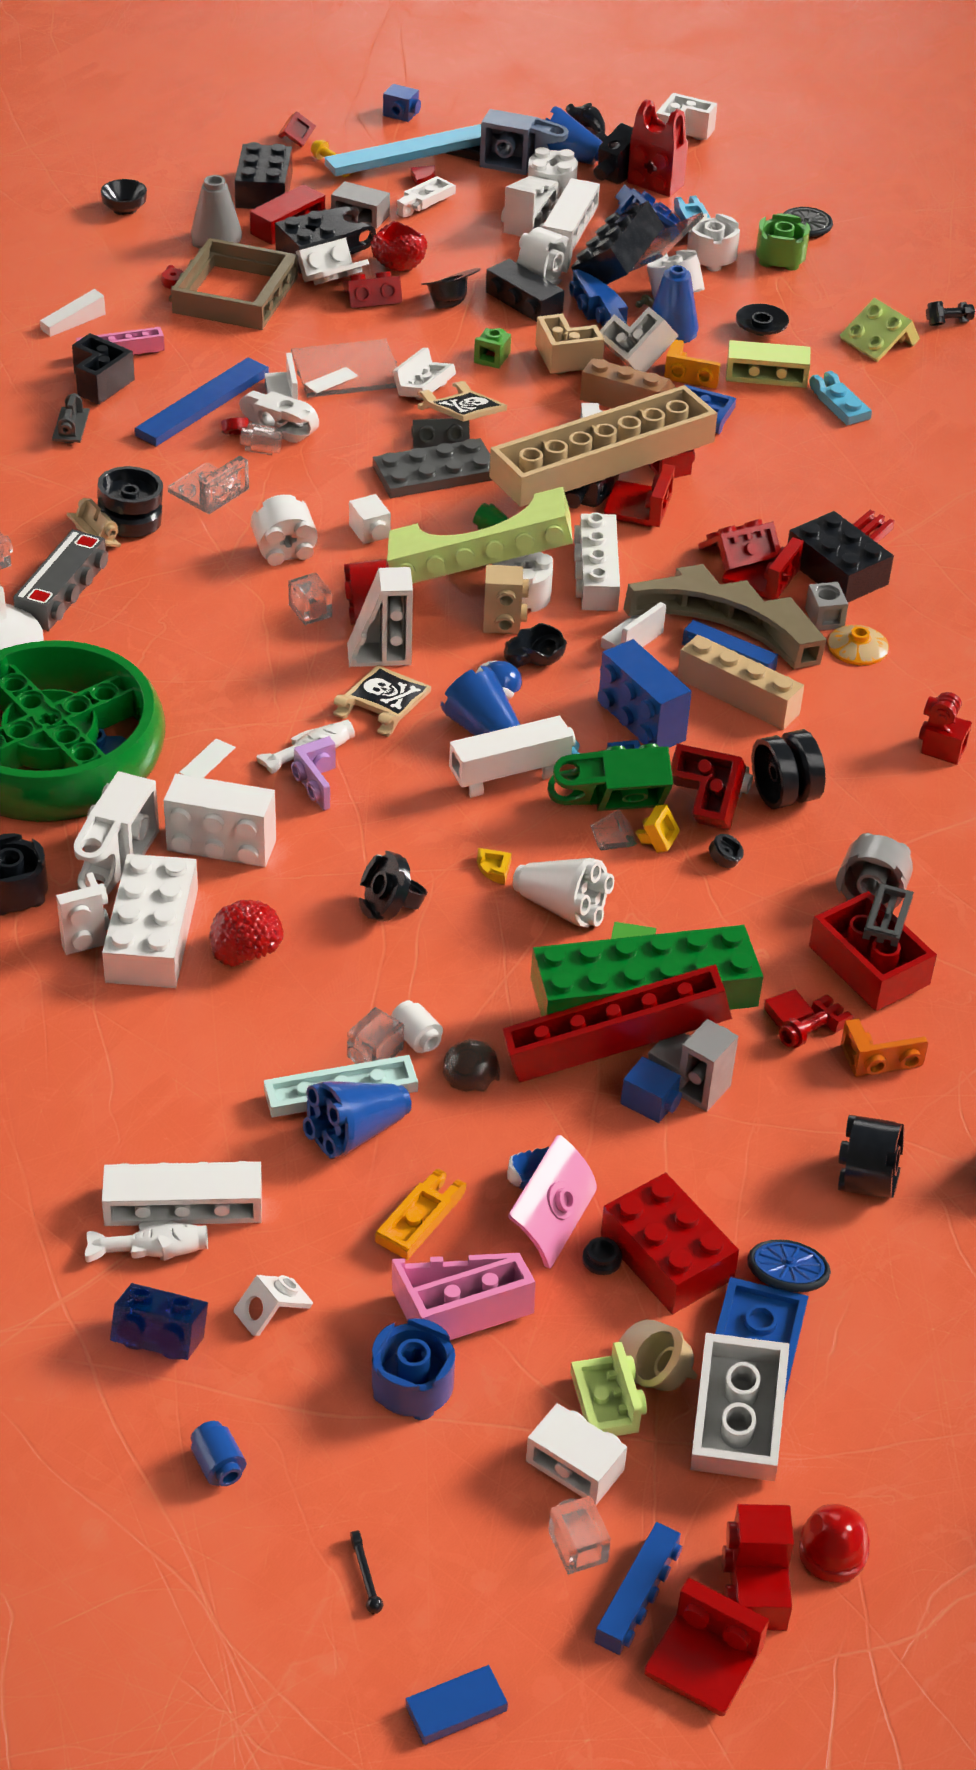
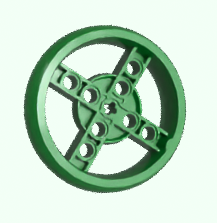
(59, 729)

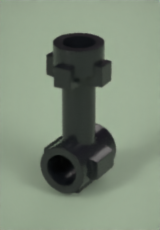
(937, 313)

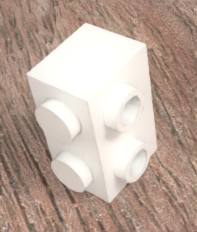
(576, 1453)

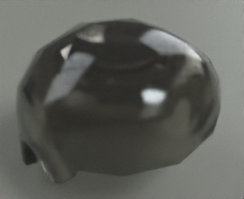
(471, 1065)

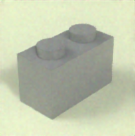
(370, 203)

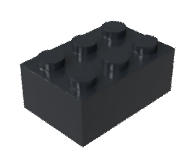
(262, 174)
(842, 554)

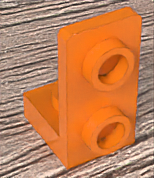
(879, 1058)

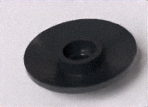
(762, 319)

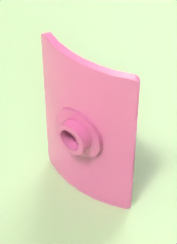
(554, 1199)

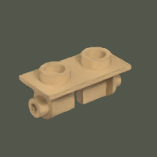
(93, 521)

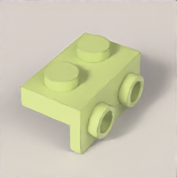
(609, 1392)

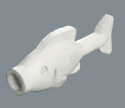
(339, 733)
(153, 1239)

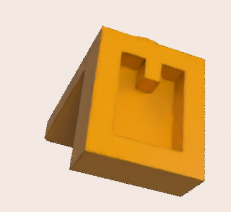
(689, 369)

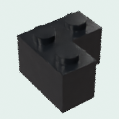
(101, 368)

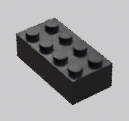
(619, 243)

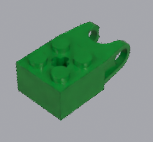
(615, 778)

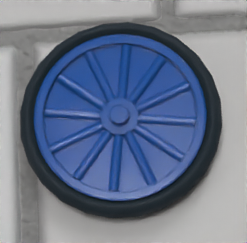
(788, 1265)

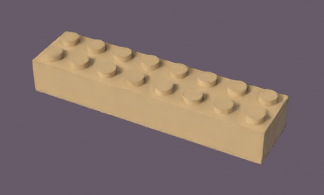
(603, 444)

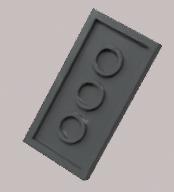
(433, 467)

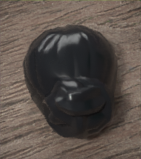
(536, 645)

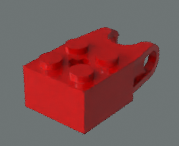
(658, 151)

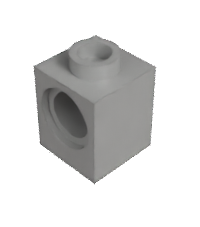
(826, 605)

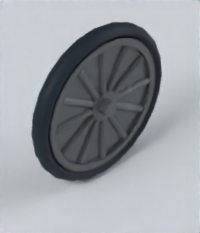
(818, 220)

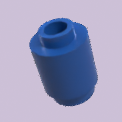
(217, 1453)

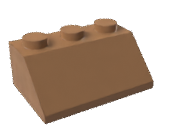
(618, 385)

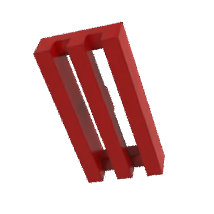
(868, 523)

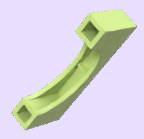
(536, 528)

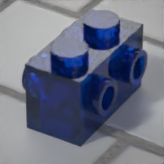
(158, 1321)

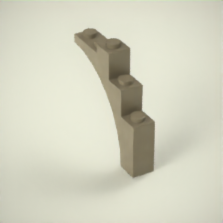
(737, 605)

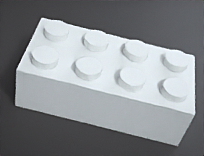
(150, 921)

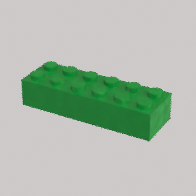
(601, 968)

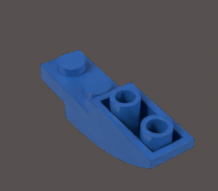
(596, 298)

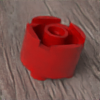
(358, 582)

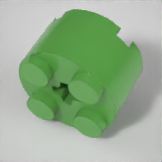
(782, 241)

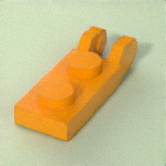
(419, 1215)

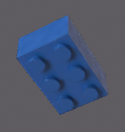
(644, 695)

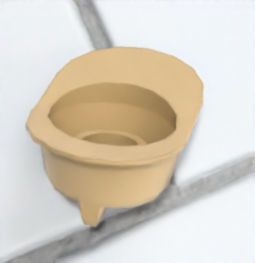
(659, 1355)

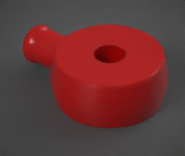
(170, 276)

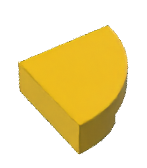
(494, 864)

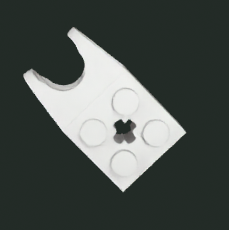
(116, 826)

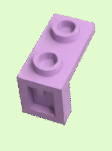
(309, 763)

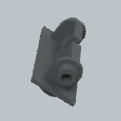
(71, 420)
(438, 431)

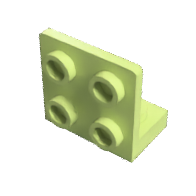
(878, 330)

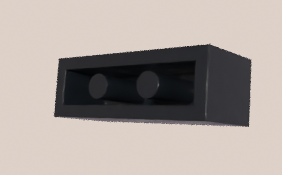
(524, 290)

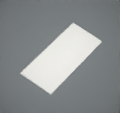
(331, 380)
(208, 759)

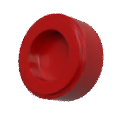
(234, 426)

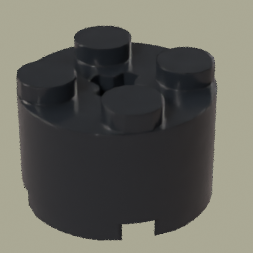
(21, 874)
(871, 1156)

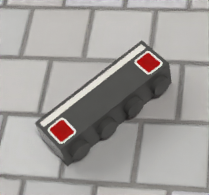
(62, 577)

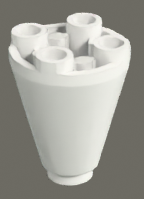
(567, 888)

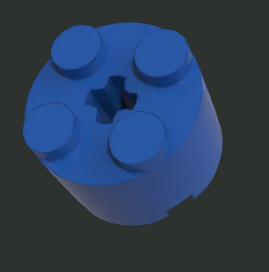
(413, 1368)

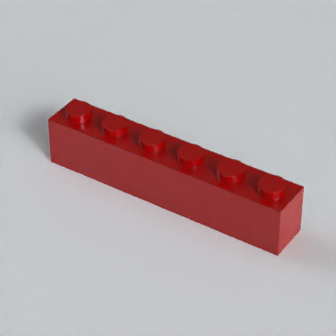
(616, 1023)

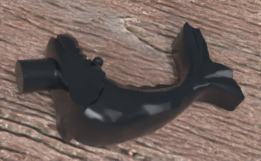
(589, 117)

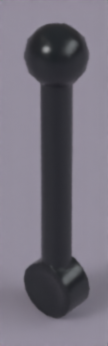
(374, 1603)

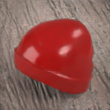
(834, 1543)

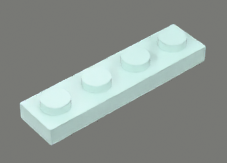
(288, 1093)

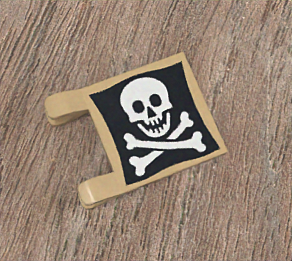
(462, 406)
(385, 694)

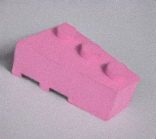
(465, 1293)

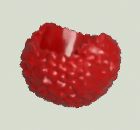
(399, 247)
(245, 932)

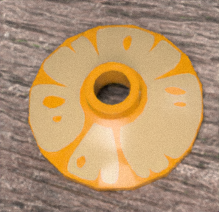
(858, 645)

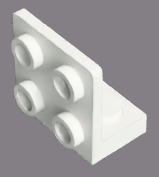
(328, 262)

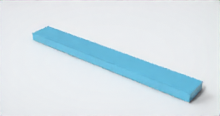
(404, 150)

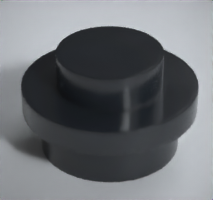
(602, 1256)

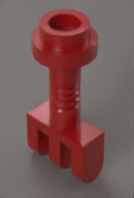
(794, 1033)

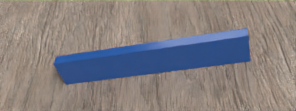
(201, 402)

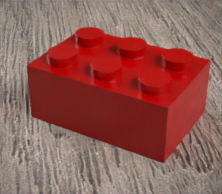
(872, 969)
(670, 1242)

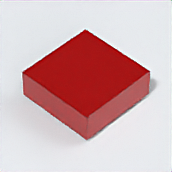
(787, 1006)

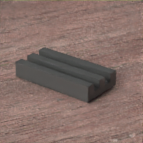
(883, 931)

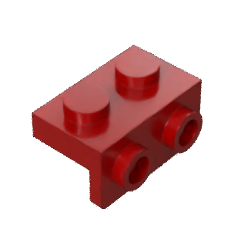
(374, 291)

